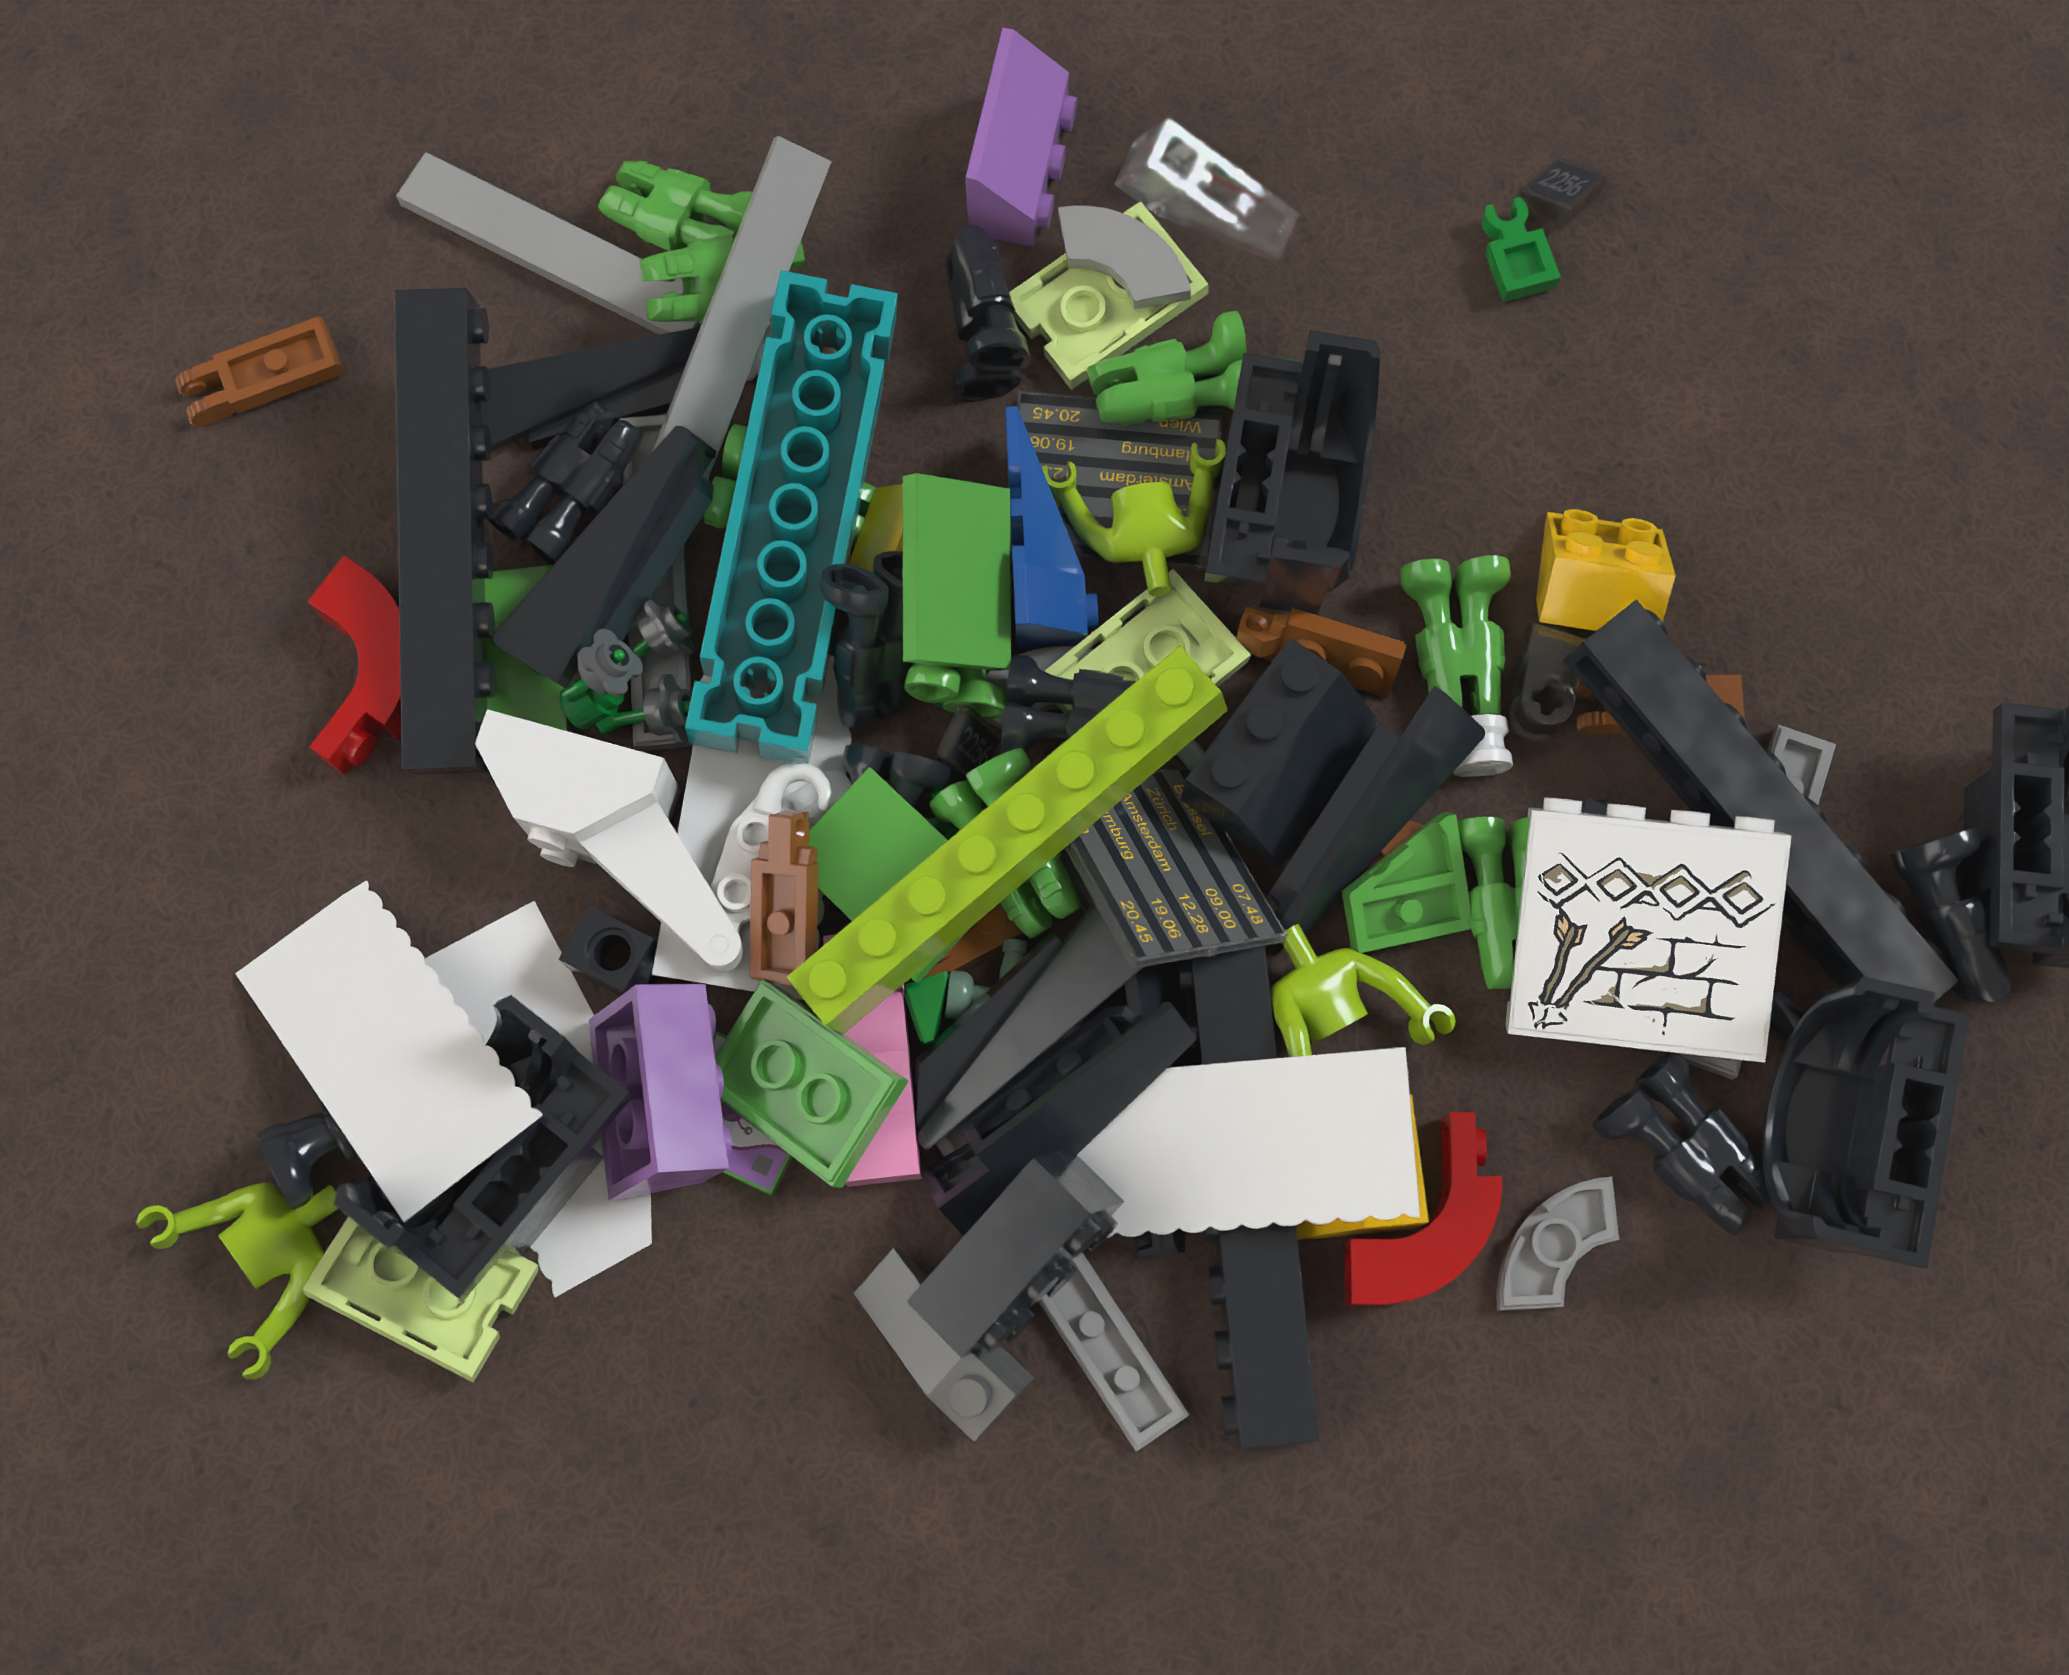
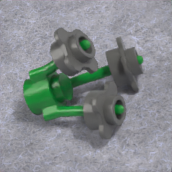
(611, 663)

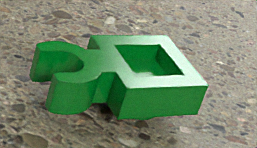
(1518, 258)

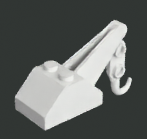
(617, 811)

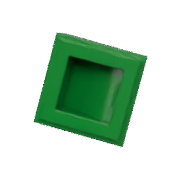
(926, 1005)

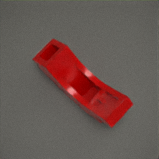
(368, 615)
(1446, 1245)

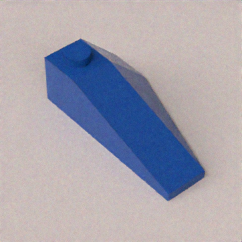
(1046, 571)

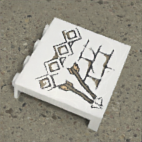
(1649, 930)

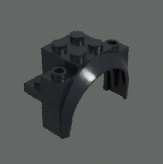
(1297, 472)
(2024, 833)
(1860, 1128)
(520, 1185)

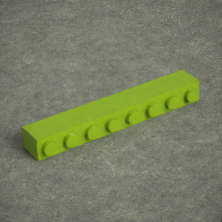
(1009, 841)

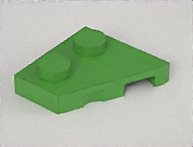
(1411, 891)

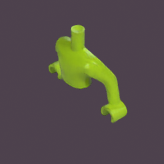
(1145, 519)
(1324, 995)
(265, 1244)

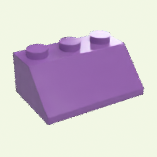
(1019, 142)
(663, 1053)

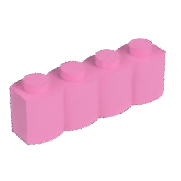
(894, 1149)

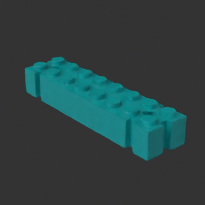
(792, 517)

